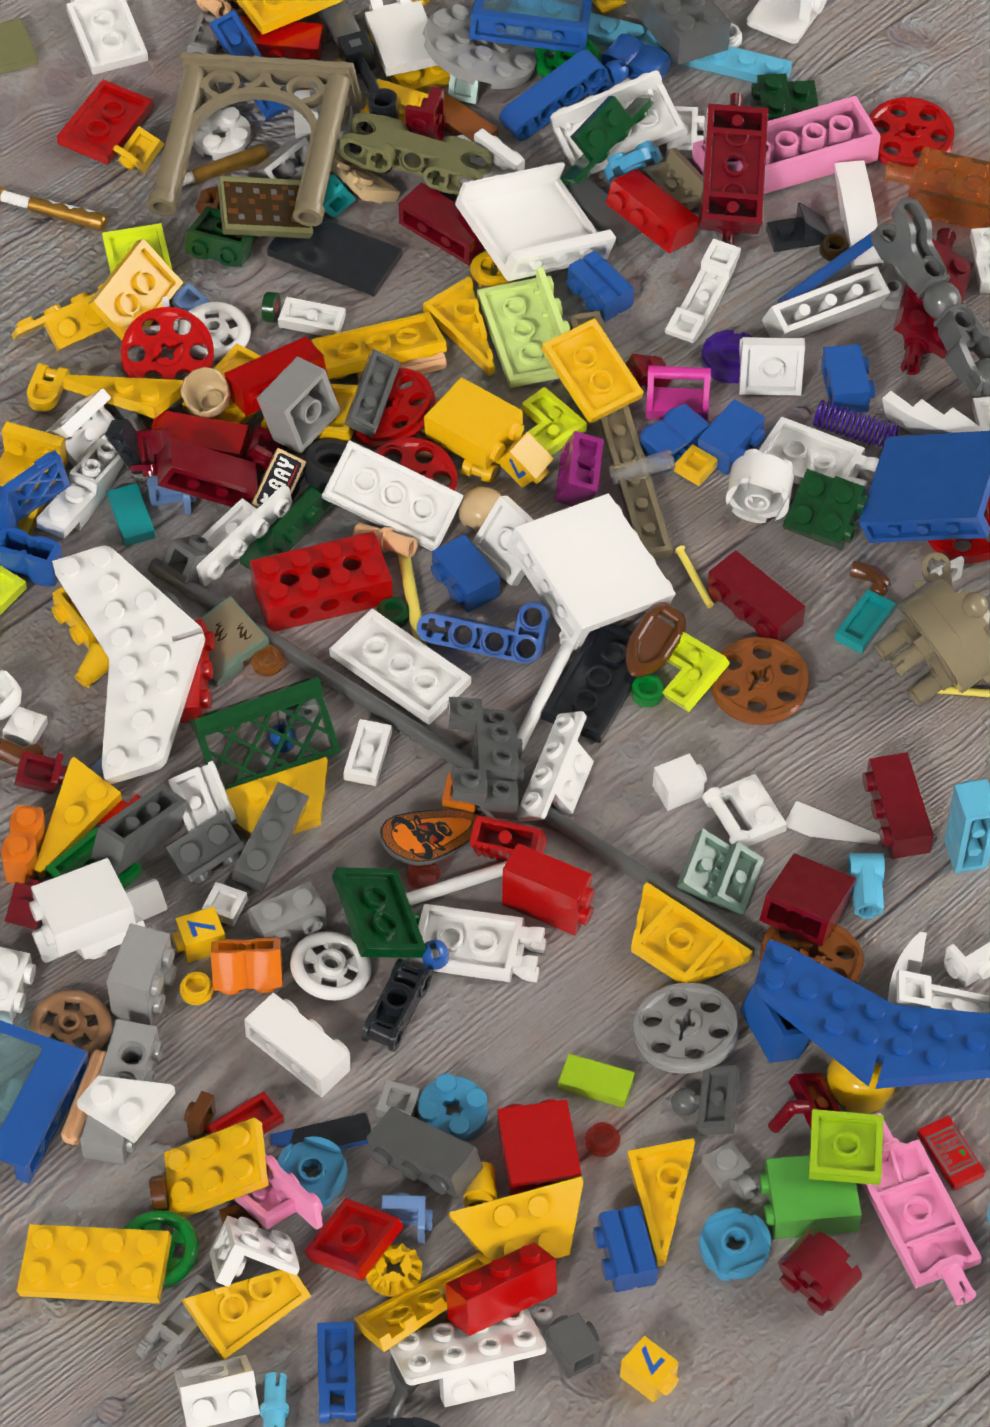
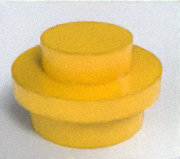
(196, 988)

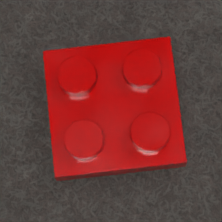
(353, 1239)

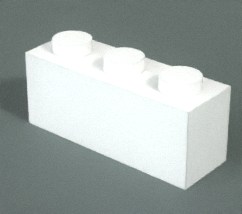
(298, 1044)

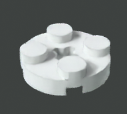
(223, 121)

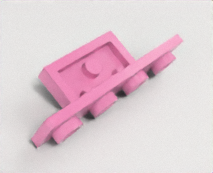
(281, 1199)

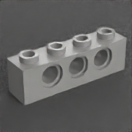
(127, 1043)

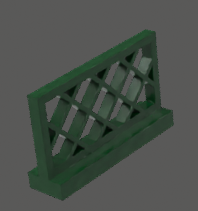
(260, 706)

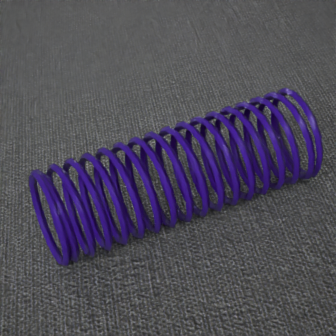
(819, 412)

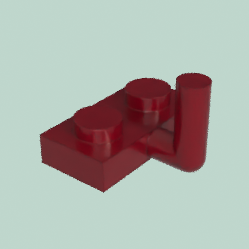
(810, 1093)

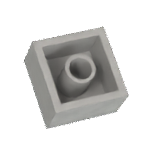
(299, 405)
(141, 974)

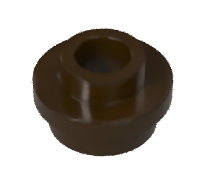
(833, 246)

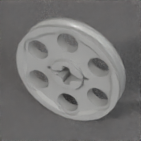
(695, 1036)

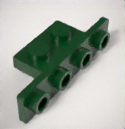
(601, 132)
(290, 528)

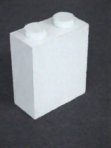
(82, 907)

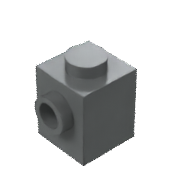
(184, 556)
(573, 1344)

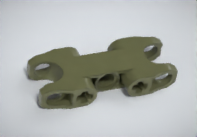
(395, 147)

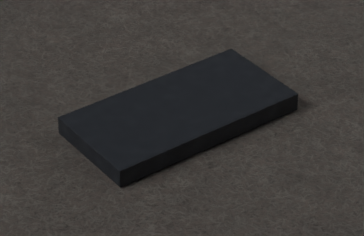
(340, 256)
(594, 682)

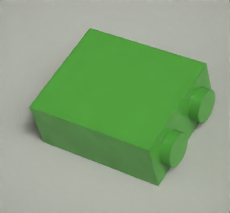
(806, 1203)

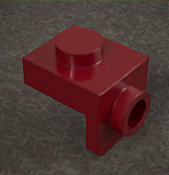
(638, 367)
(150, 444)
(261, 448)
(40, 772)
(19, 909)

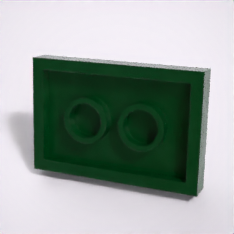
(378, 912)

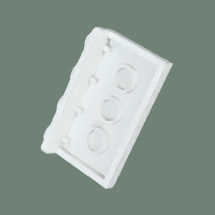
(659, 126)

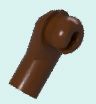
(879, 579)
(11, 752)

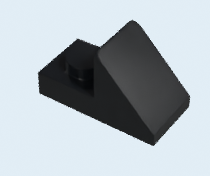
(803, 231)

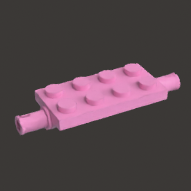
(922, 1219)

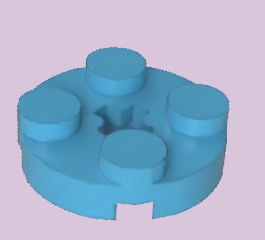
(621, 164)
(459, 1092)
(324, 1155)
(731, 1263)

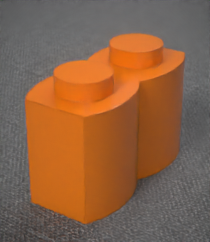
(23, 843)
(246, 965)

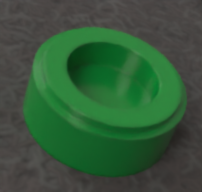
(647, 691)

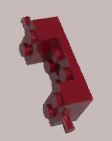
(730, 199)

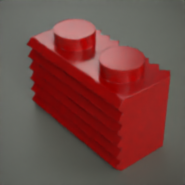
(499, 837)

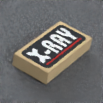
(282, 470)

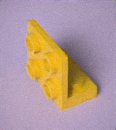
(26, 446)

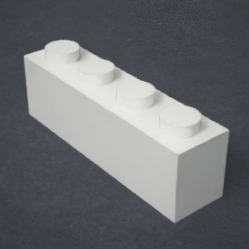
(826, 305)

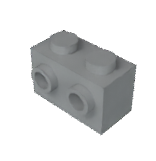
(289, 915)

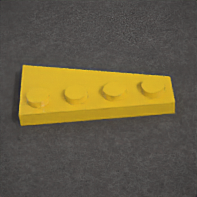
(413, 1308)

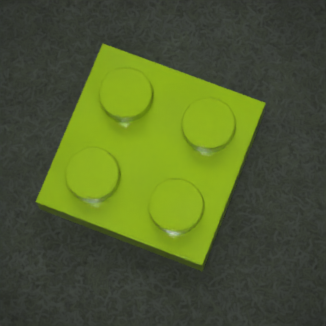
(846, 1147)

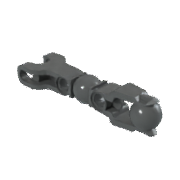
(926, 275)

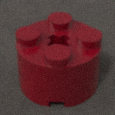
(819, 1271)

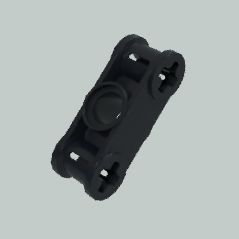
(388, 1022)

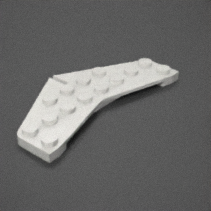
(150, 656)

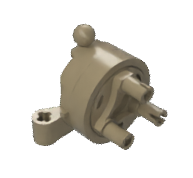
(943, 630)

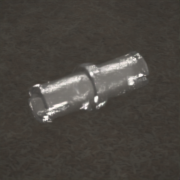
(641, 467)

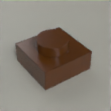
(200, 1114)

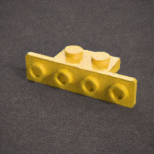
(65, 324)

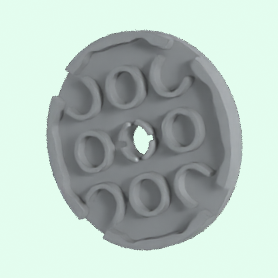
(470, 59)

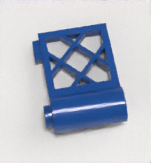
(12, 501)

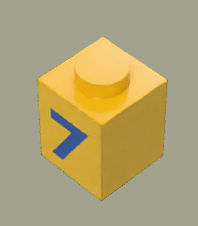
(526, 460)
(196, 933)
(650, 1370)

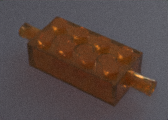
(947, 187)

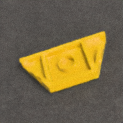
(252, 797)
(682, 941)
(511, 1222)

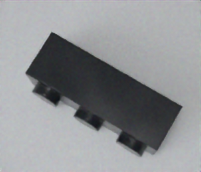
(124, 440)

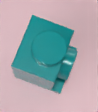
(337, 197)

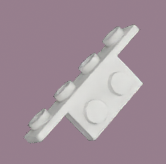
(239, 530)
(559, 771)
(146, 902)

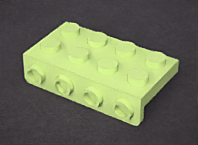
(519, 322)

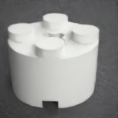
(760, 486)

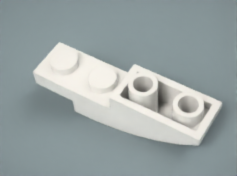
(87, 489)

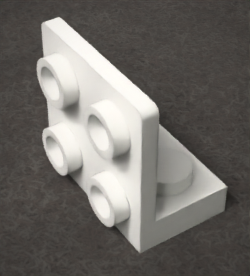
(245, 1238)

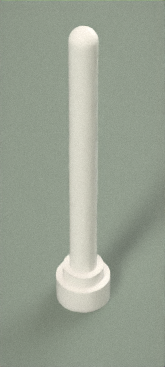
(546, 688)
(455, 884)

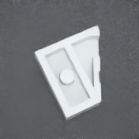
(125, 1104)

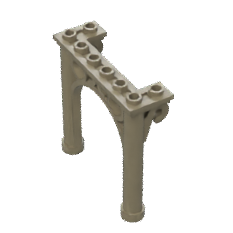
(336, 92)

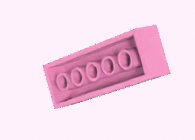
(810, 143)

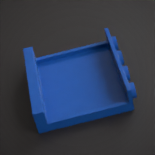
(929, 488)

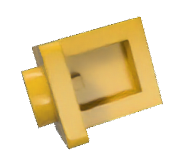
(139, 150)

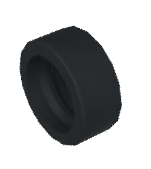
(319, 452)

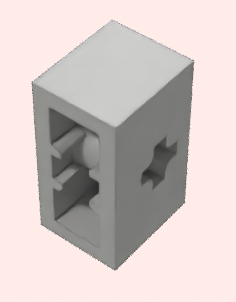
(284, 163)

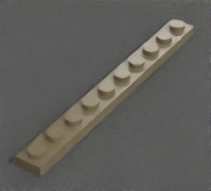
(637, 494)

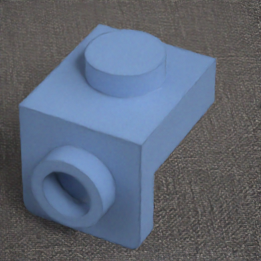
(161, 495)
(410, 1211)

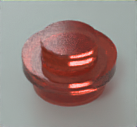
(422, 875)
(602, 1139)

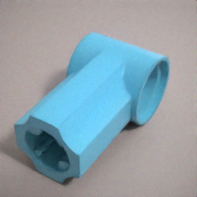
(868, 890)

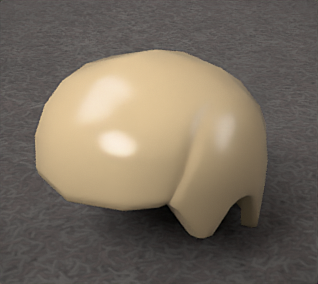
(206, 392)
(477, 506)

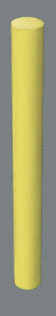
(410, 594)

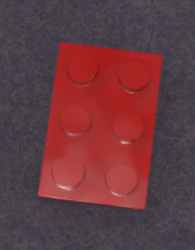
(105, 121)

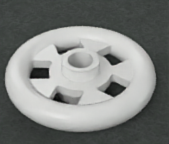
(226, 313)
(332, 957)

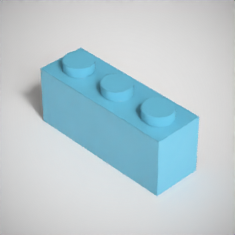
(969, 826)

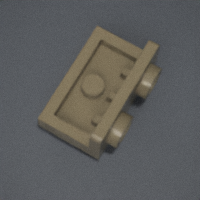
(677, 178)

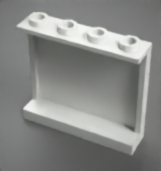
(530, 221)
(589, 566)

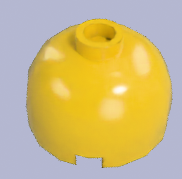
(853, 1092)

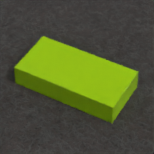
(596, 1080)

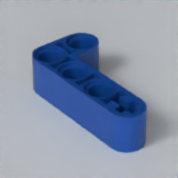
(561, 88)
(481, 632)

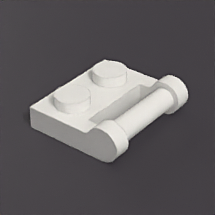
(753, 807)

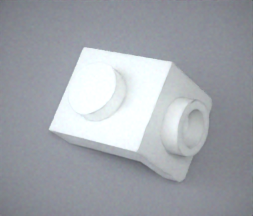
(968, 968)

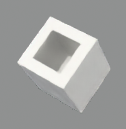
(679, 781)

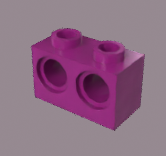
(579, 469)

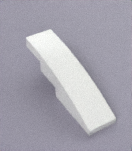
(857, 209)
(924, 418)

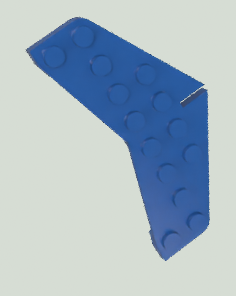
(865, 1029)

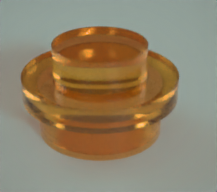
(267, 661)

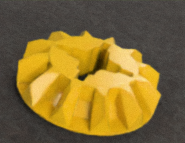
(480, 271)
(393, 1283)

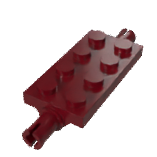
(917, 325)

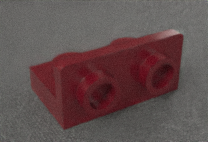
(429, 118)

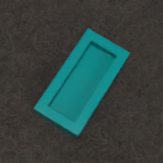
(130, 514)
(864, 621)

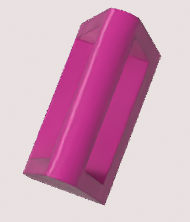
(662, 399)

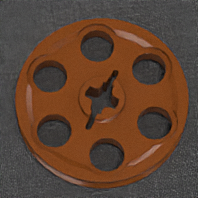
(762, 692)
(837, 941)

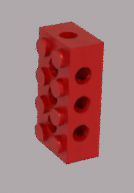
(320, 581)

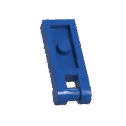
(336, 1370)

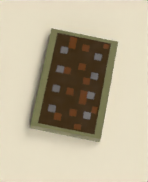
(260, 207)

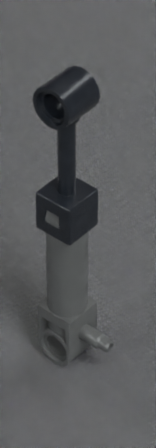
(357, 49)

